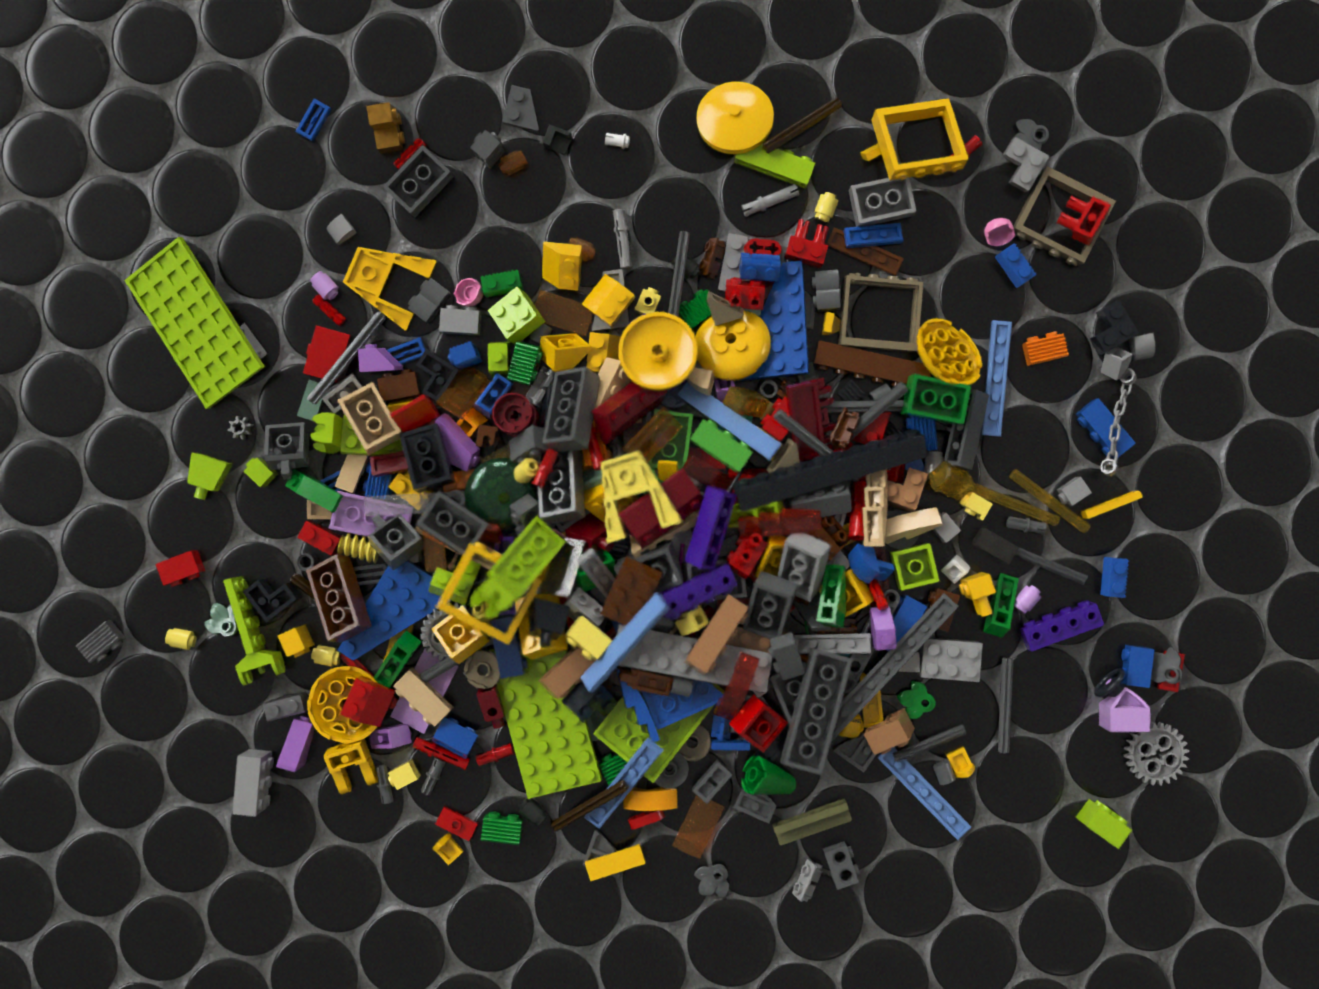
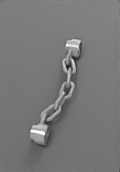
(1109, 462)

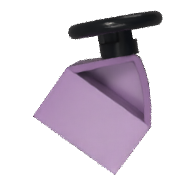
(1122, 708)

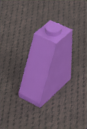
(459, 446)
(297, 744)

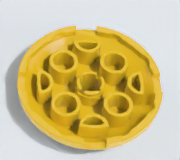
(948, 353)
(735, 359)
(327, 702)

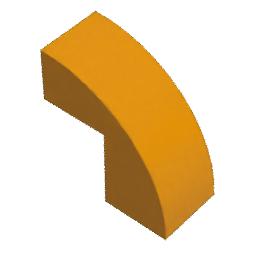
(651, 799)

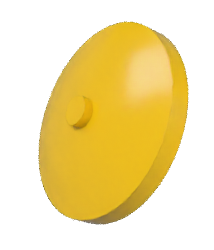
(735, 117)
(657, 351)

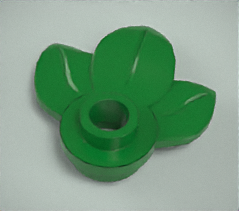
(913, 699)

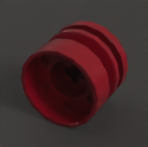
(507, 410)

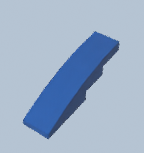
(633, 698)

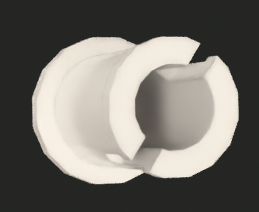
(617, 140)

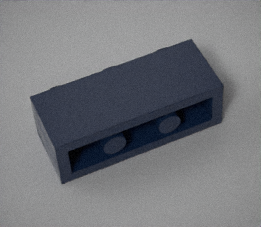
(509, 657)

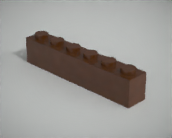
(866, 364)

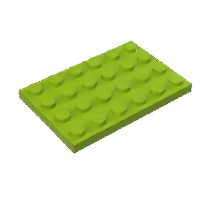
(625, 736)

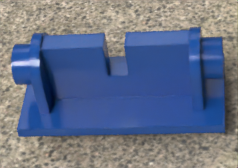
(720, 727)

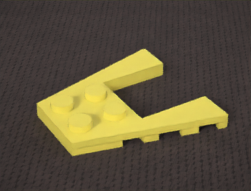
(630, 476)

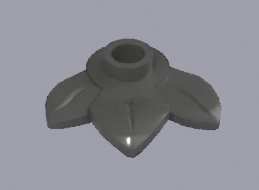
(1028, 130)
(1164, 664)
(712, 883)

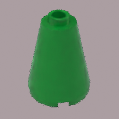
(766, 778)

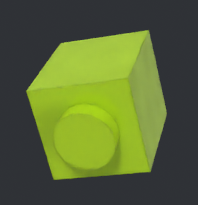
(260, 472)

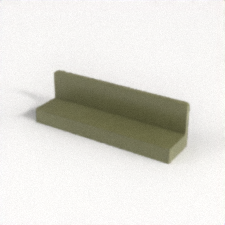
(812, 822)

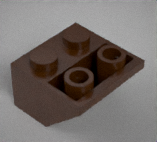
(832, 534)

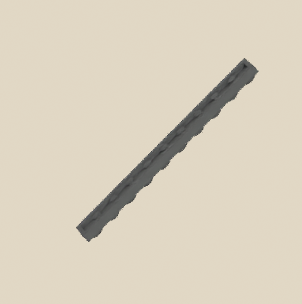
(893, 661)

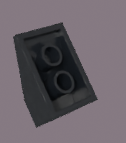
(427, 458)

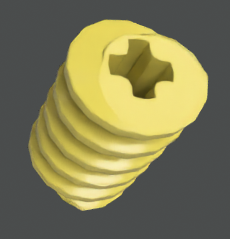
(357, 548)

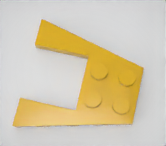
(370, 273)

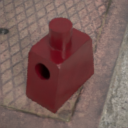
(591, 531)
(491, 706)

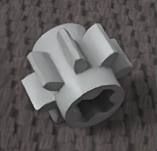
(236, 430)

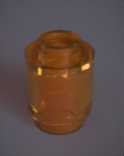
(512, 162)
(587, 248)

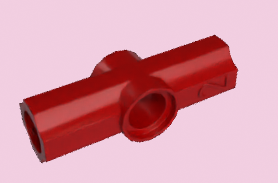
(856, 523)

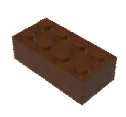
(338, 598)

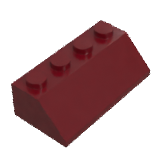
(625, 409)
(641, 516)

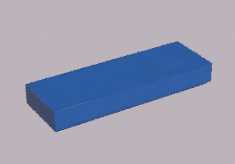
(873, 235)

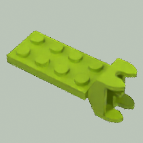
(337, 435)
(518, 567)
(252, 640)

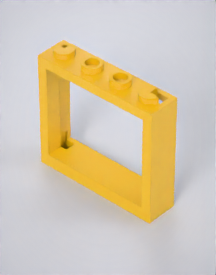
(916, 112)
(494, 557)

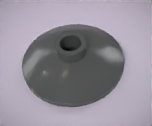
(677, 774)

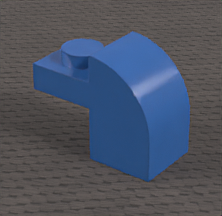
(866, 566)

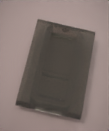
(563, 568)

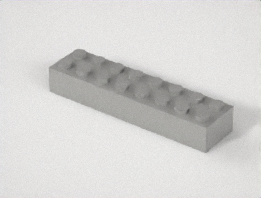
(667, 653)

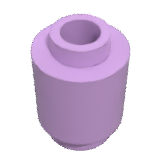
(324, 285)
(1027, 599)

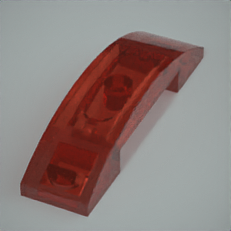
(737, 687)

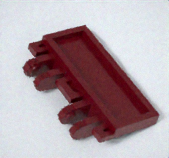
(805, 410)

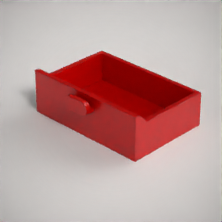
(324, 351)

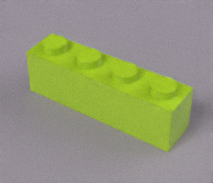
(778, 164)

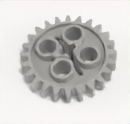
(429, 639)
(1161, 769)

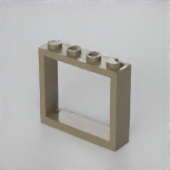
(1040, 241)
(890, 282)

